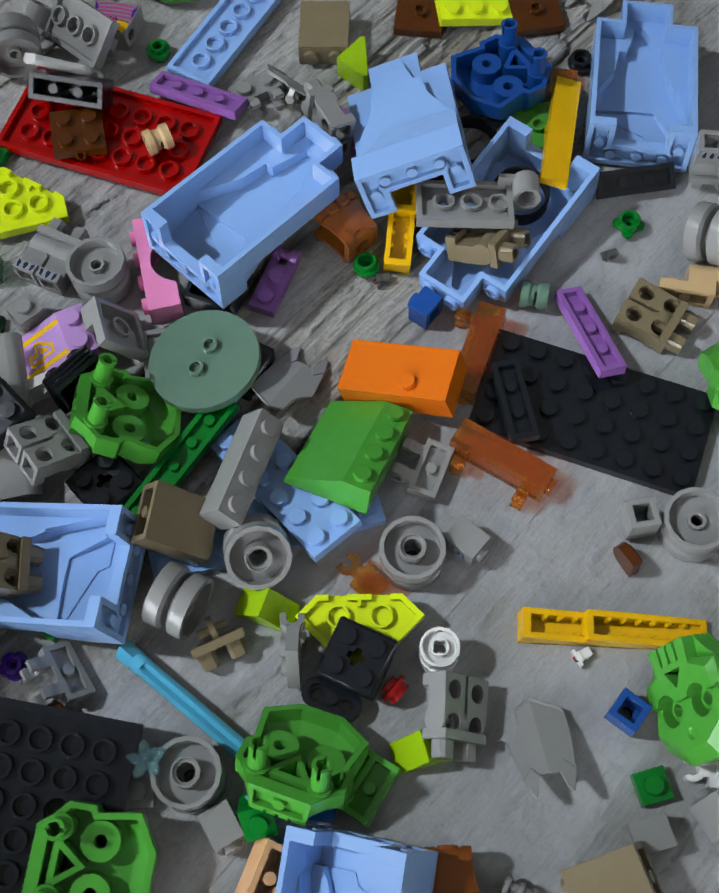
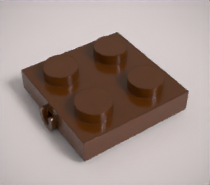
(77, 133)

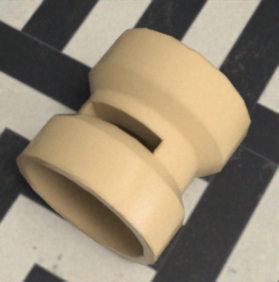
(158, 139)

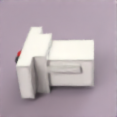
(580, 656)

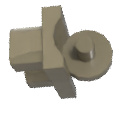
(206, 652)

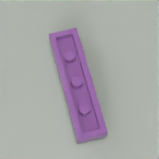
(199, 95)
(590, 332)

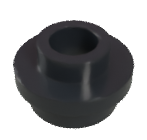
(580, 61)

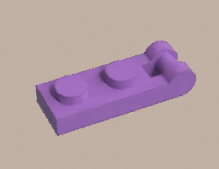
(274, 281)

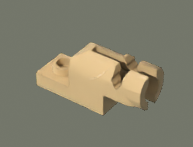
(697, 288)

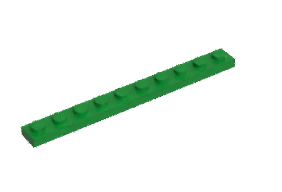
(184, 454)

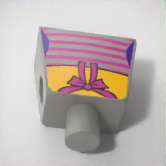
(129, 19)

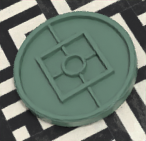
(205, 361)

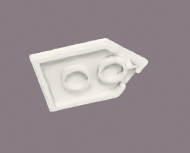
(61, 65)

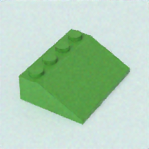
(351, 452)

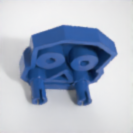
(501, 74)

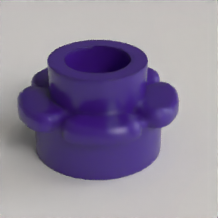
(6, 667)

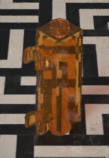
(479, 345)
(503, 461)

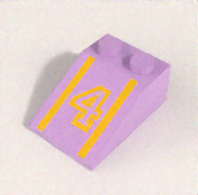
(54, 339)

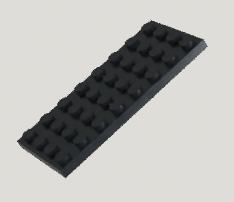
(611, 424)

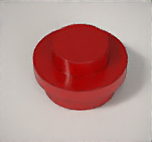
(394, 689)

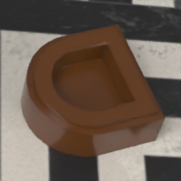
(627, 558)

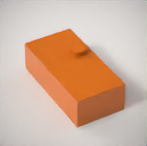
(406, 375)

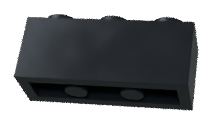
(70, 88)

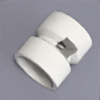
(439, 650)

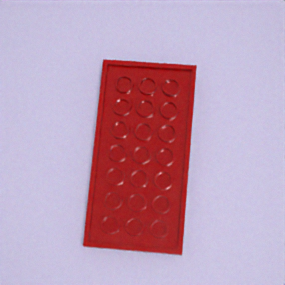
(127, 157)

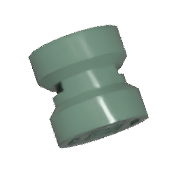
(527, 295)

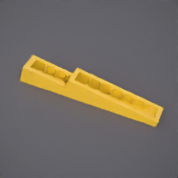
(559, 133)
(400, 231)
(603, 628)

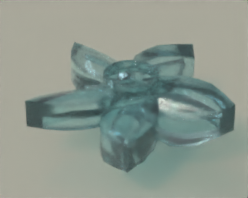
(146, 759)

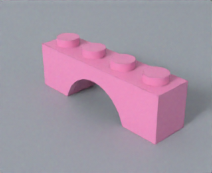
(162, 295)

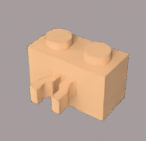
(261, 868)

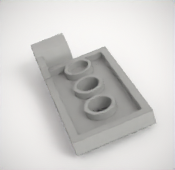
(59, 25)
(493, 202)

